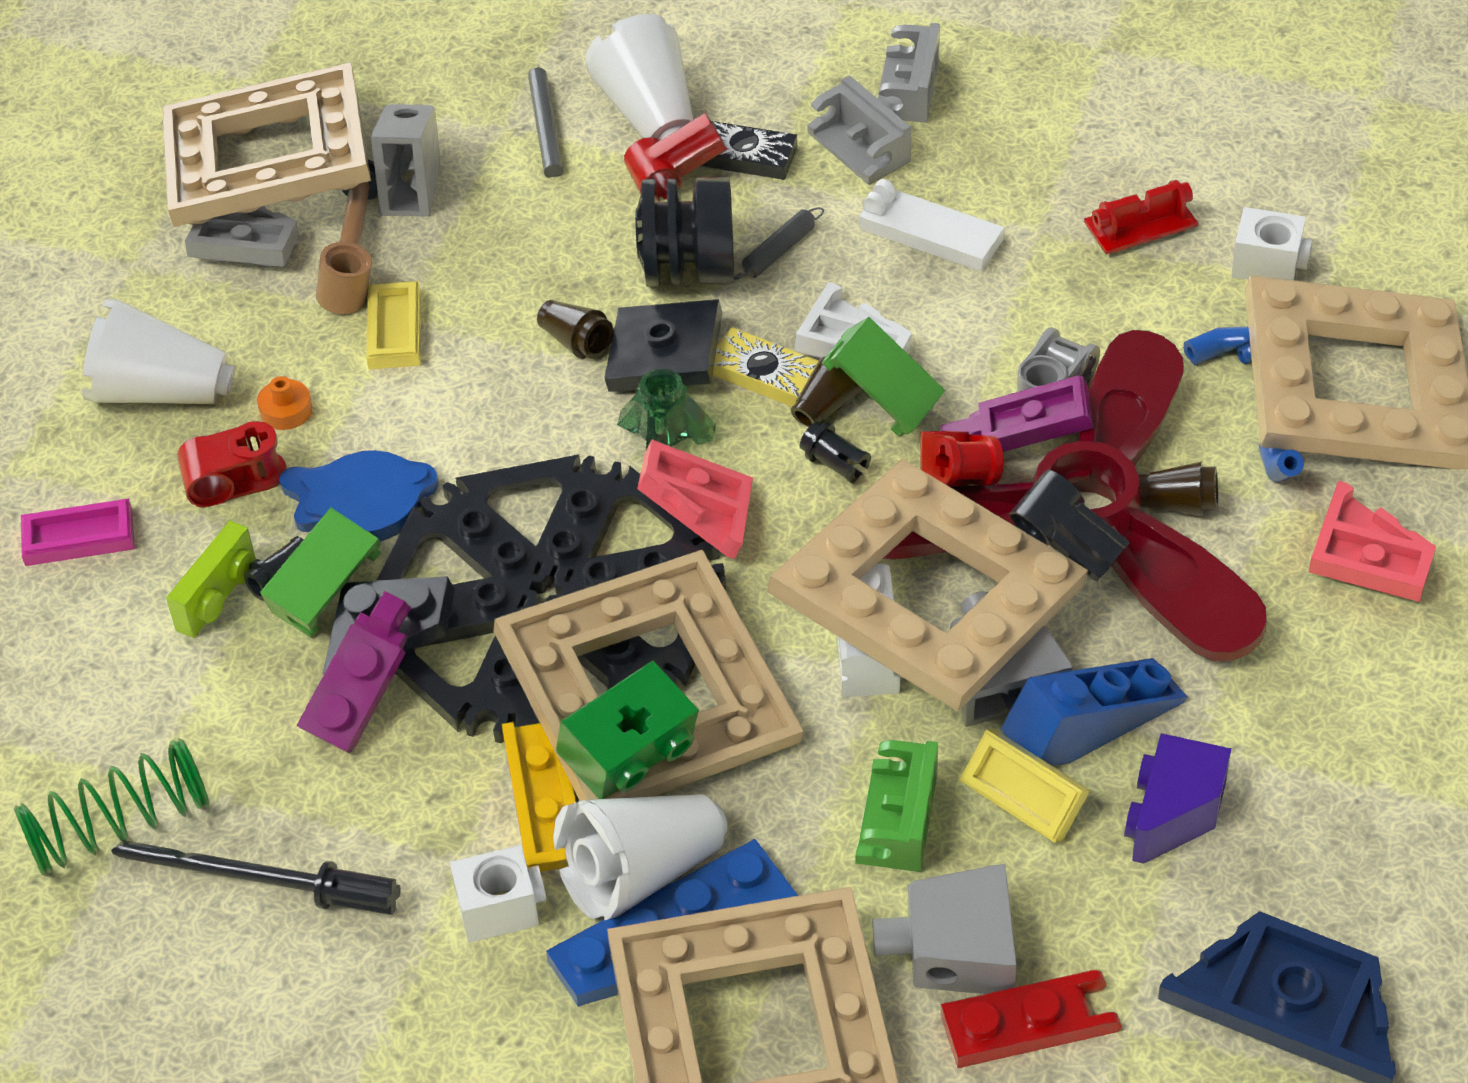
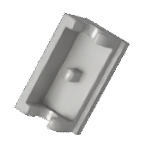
(911, 72)
(861, 131)

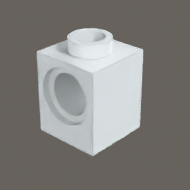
(1270, 245)
(493, 872)

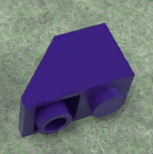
(1180, 798)

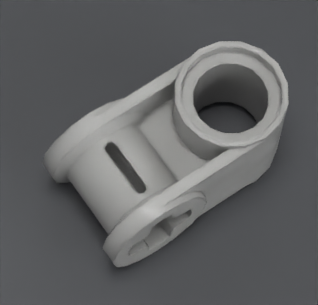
(1056, 360)

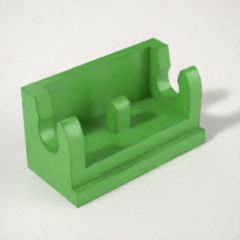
(885, 374)
(318, 570)
(899, 806)

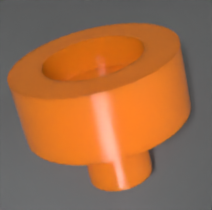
(284, 403)

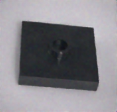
(664, 337)

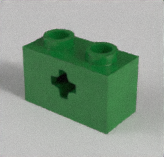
(627, 731)

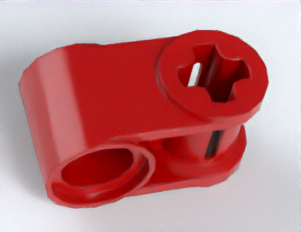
(961, 457)
(226, 465)

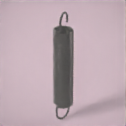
(779, 242)

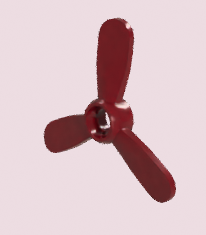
(1163, 569)

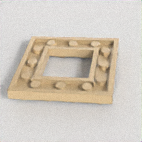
(191, 130)
(1290, 416)
(684, 592)
(953, 665)
(808, 929)

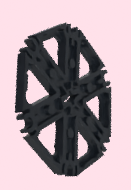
(510, 581)

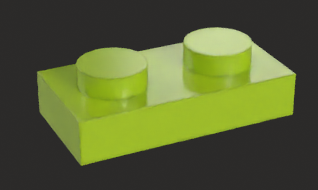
(211, 579)

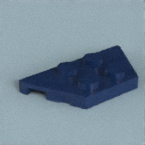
(1292, 994)

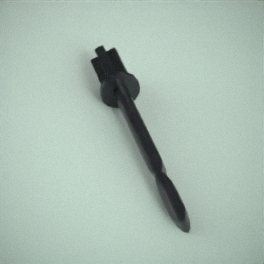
(329, 885)

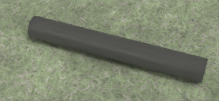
(545, 123)

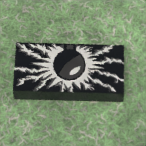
(754, 151)

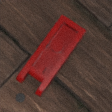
(1025, 1019)

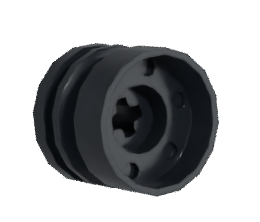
(686, 231)

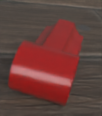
(673, 155)

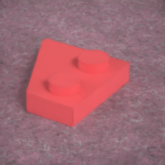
(698, 494)
(1370, 548)

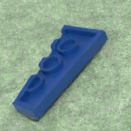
(730, 881)

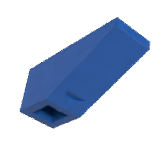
(1086, 708)

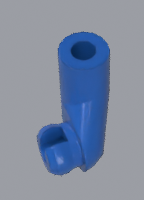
(1217, 343)
(1281, 463)

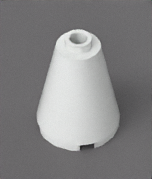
(643, 74)
(151, 361)
(633, 847)

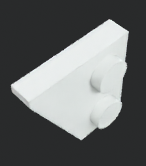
(833, 316)

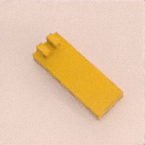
(538, 791)

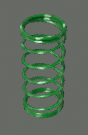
(190, 774)

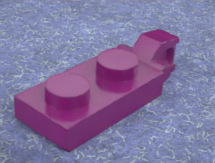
(1031, 414)
(357, 675)

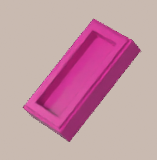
(77, 532)

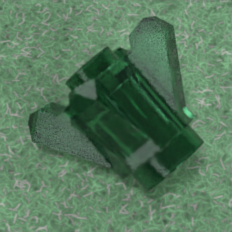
(665, 411)

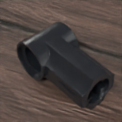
(1057, 516)

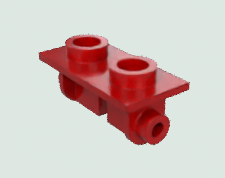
(1135, 222)

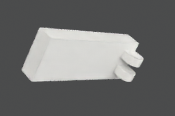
(929, 226)

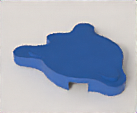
(364, 486)

